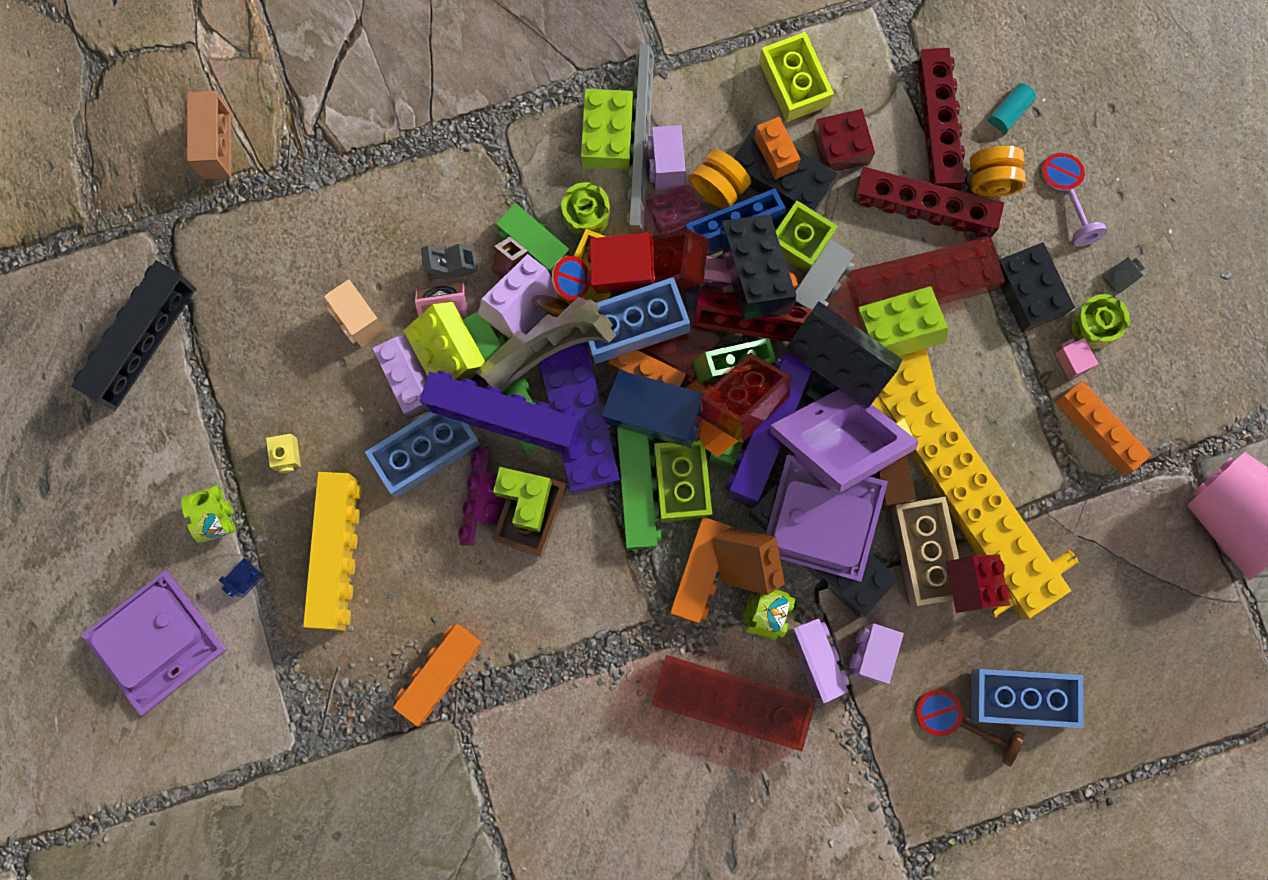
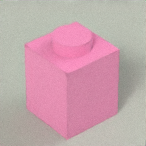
(1076, 357)

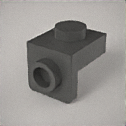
(1125, 274)

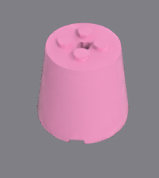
(1237, 512)

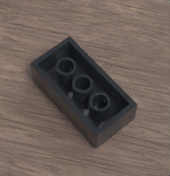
(806, 184)
(757, 267)
(844, 354)

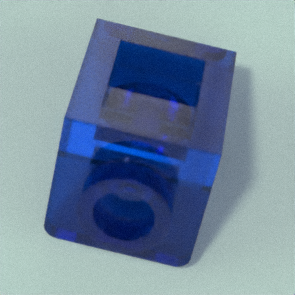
(241, 579)

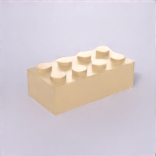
(924, 546)

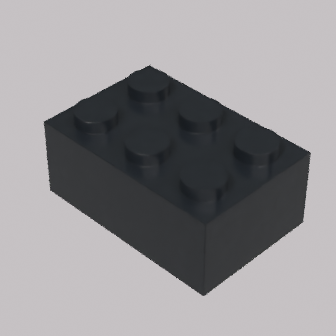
(1034, 287)

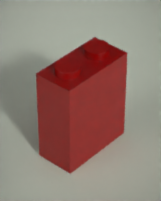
(621, 263)

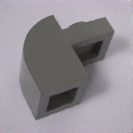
(449, 262)

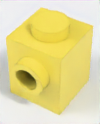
(283, 453)

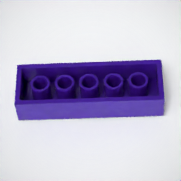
(573, 387)
(500, 413)
(762, 447)

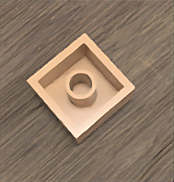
(353, 312)

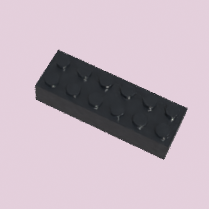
(134, 336)
(856, 595)

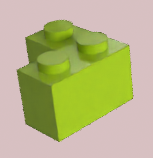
(529, 491)

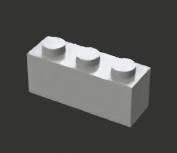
(824, 276)

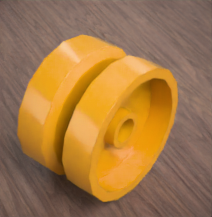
(997, 171)
(719, 179)

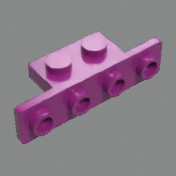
(481, 501)

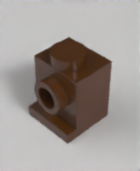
(507, 256)

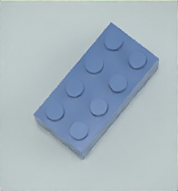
(641, 319)
(420, 451)
(1027, 698)

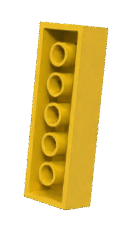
(332, 552)

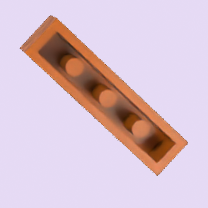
(1103, 428)
(699, 574)
(437, 675)

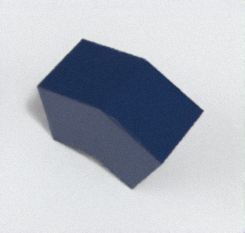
(692, 297)

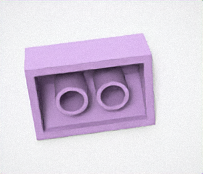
(510, 301)
(403, 373)
(819, 661)

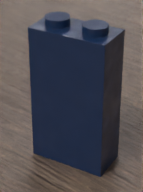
(654, 409)

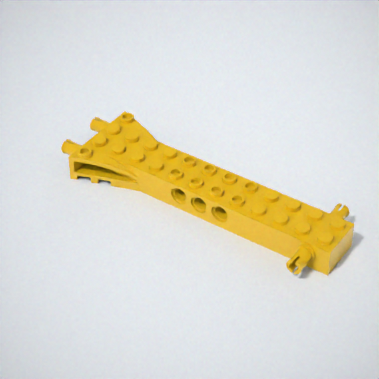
(971, 491)

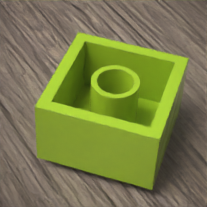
(804, 236)

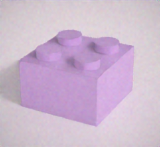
(666, 157)
(875, 653)

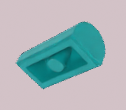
(1012, 107)

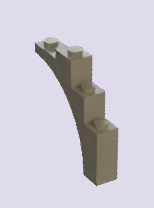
(575, 325)

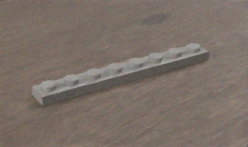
(641, 129)

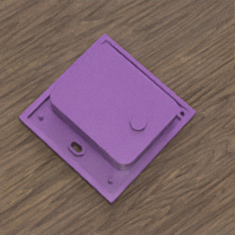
(842, 440)
(825, 526)
(151, 639)

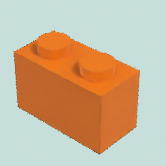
(777, 147)

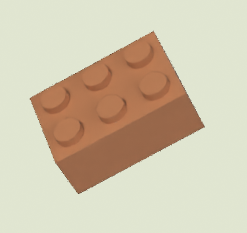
(208, 135)

